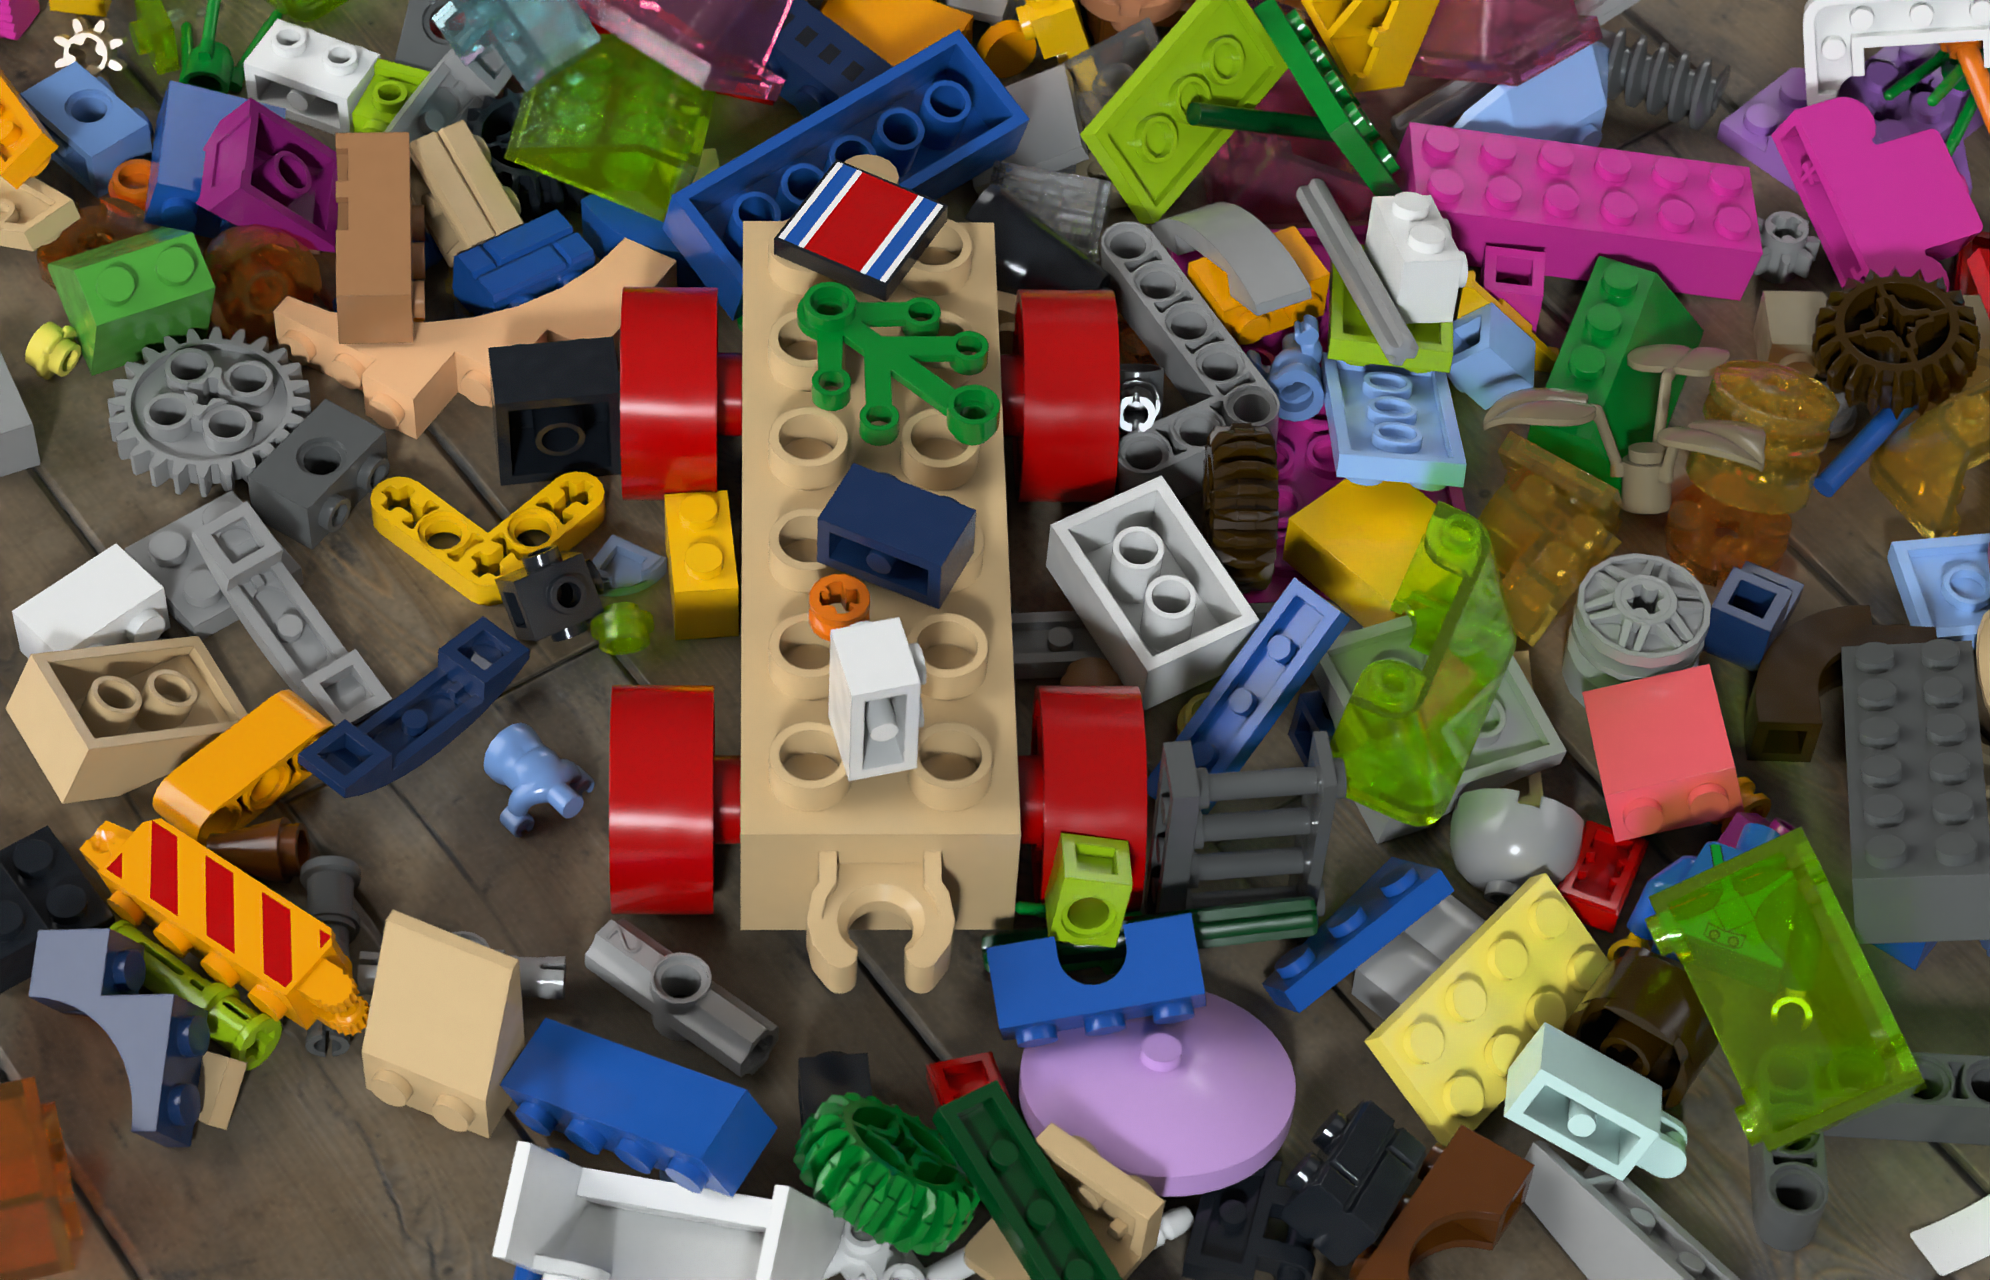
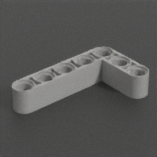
(1195, 356)

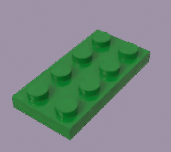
(1331, 97)

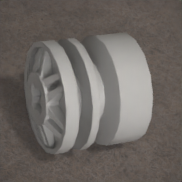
(1634, 622)

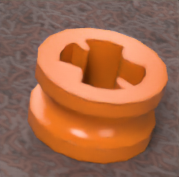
(837, 589)

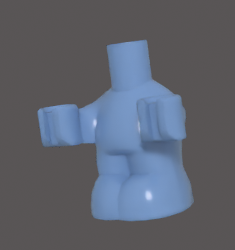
(1296, 372)
(534, 776)

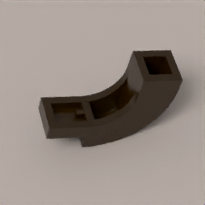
(1800, 668)

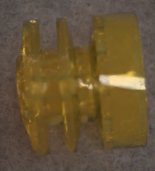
(1797, 425)

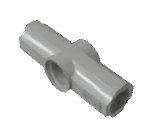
(707, 1018)

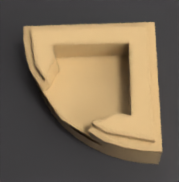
(219, 1088)

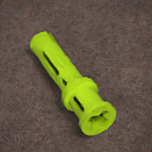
(231, 1022)

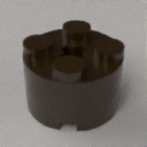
(1648, 1021)

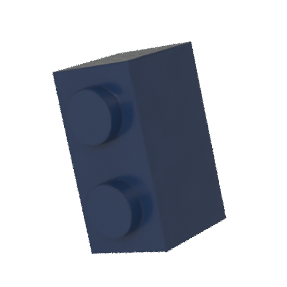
(896, 535)

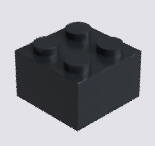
(555, 409)

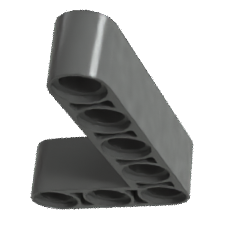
(1947, 1113)

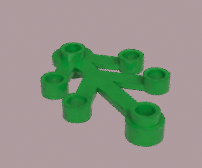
(835, 316)

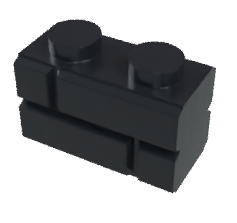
(1352, 1181)

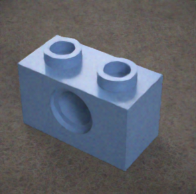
(89, 125)

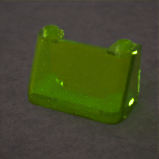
(1415, 728)
(1786, 992)

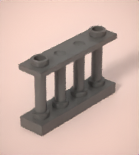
(1182, 829)

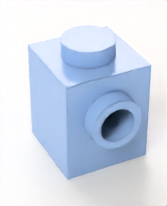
(1490, 356)

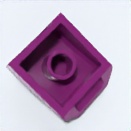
(271, 176)

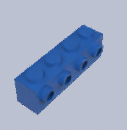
(638, 1108)

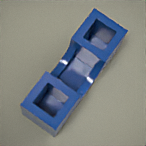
(1040, 999)

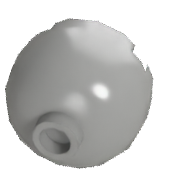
(1507, 842)

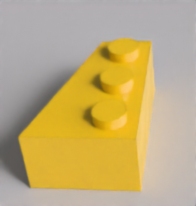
(1372, 38)

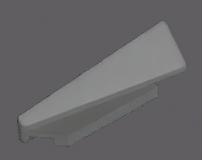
(1613, 1225)

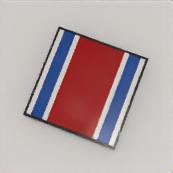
(860, 230)

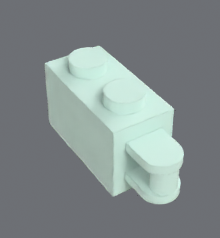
(1593, 1107)

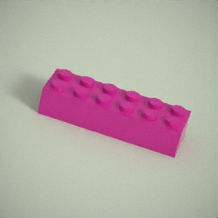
(1585, 202)

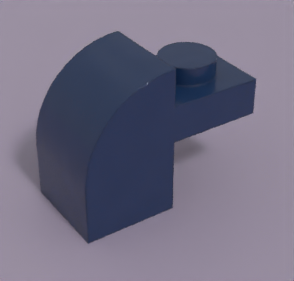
(1750, 614)

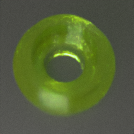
(622, 628)

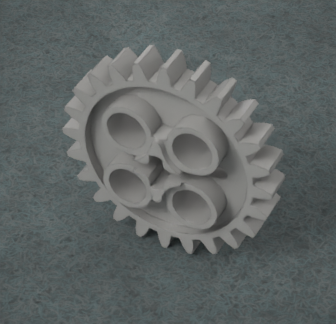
(206, 409)

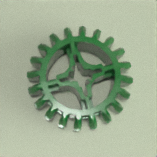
(885, 1174)

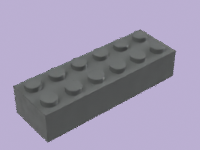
(1916, 793)

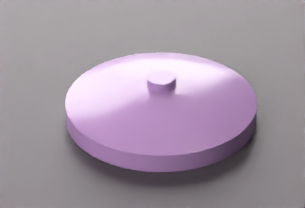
(1168, 1102)

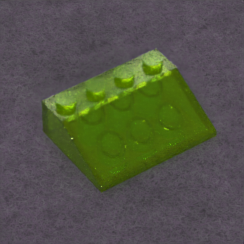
(615, 127)

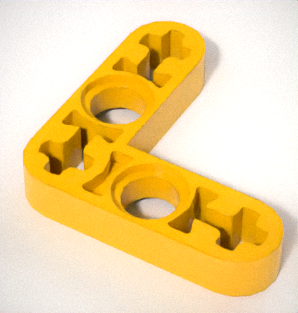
(477, 548)

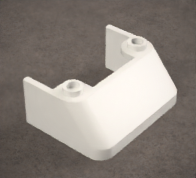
(629, 1227)

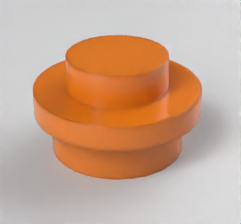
(131, 182)

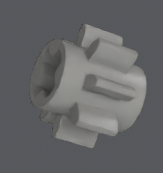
(1785, 247)

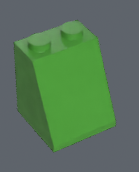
(135, 295)

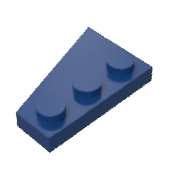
(1356, 931)

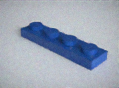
(1260, 682)

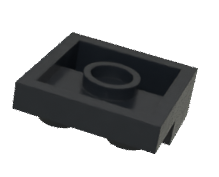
(41, 892)

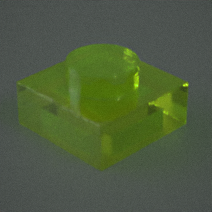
(155, 35)

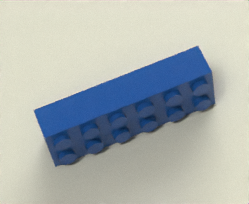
(931, 116)

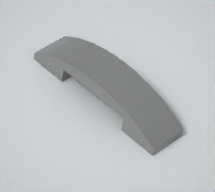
(449, 92)
(1256, 262)
(284, 620)

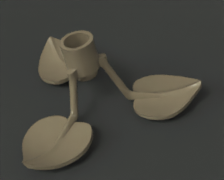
(1648, 466)

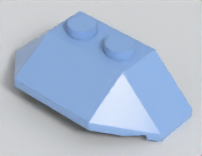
(1556, 105)

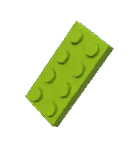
(1142, 132)

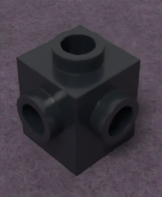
(551, 594)

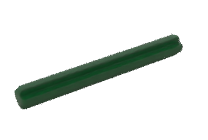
(1212, 928)

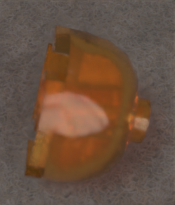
(253, 274)

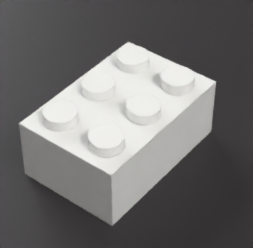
(1150, 591)

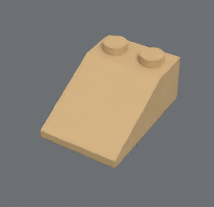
(120, 713)
(443, 1025)

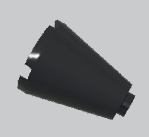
(1032, 251)

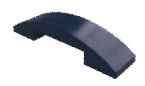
(423, 718)

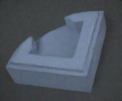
(628, 567)

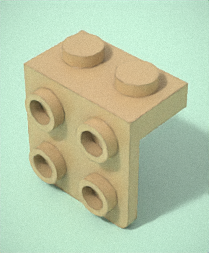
(1115, 1205)

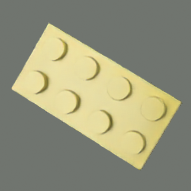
(1483, 1006)

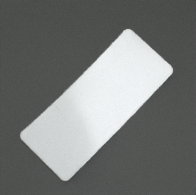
(1957, 1238)

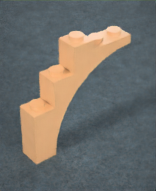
(415, 381)

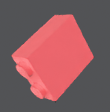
(1663, 753)

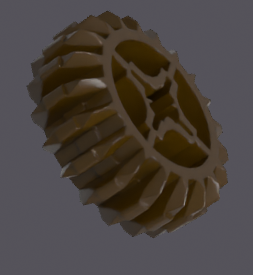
(1896, 342)
(1241, 502)

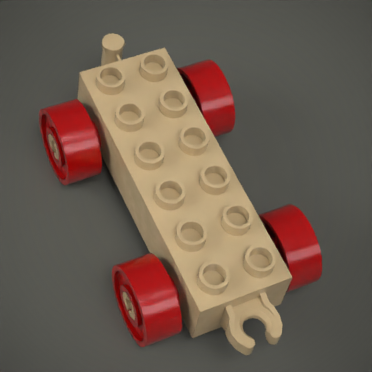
(912, 845)

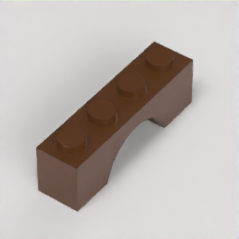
(1463, 1201)

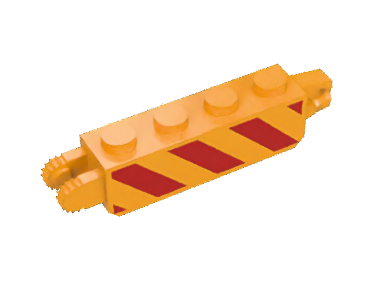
(229, 923)

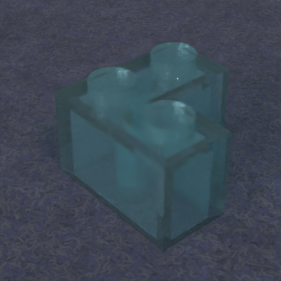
(529, 35)

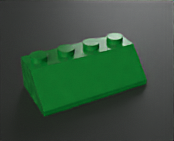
(1616, 314)

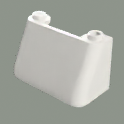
(1841, 29)

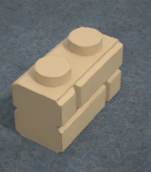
(460, 190)

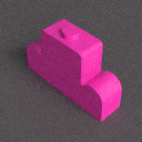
(1876, 201)

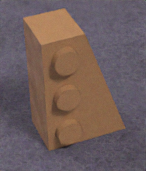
(376, 240)

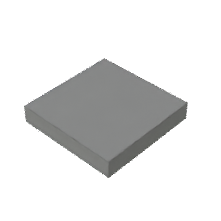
(1054, 126)

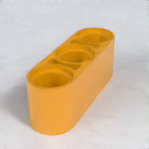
(242, 769)

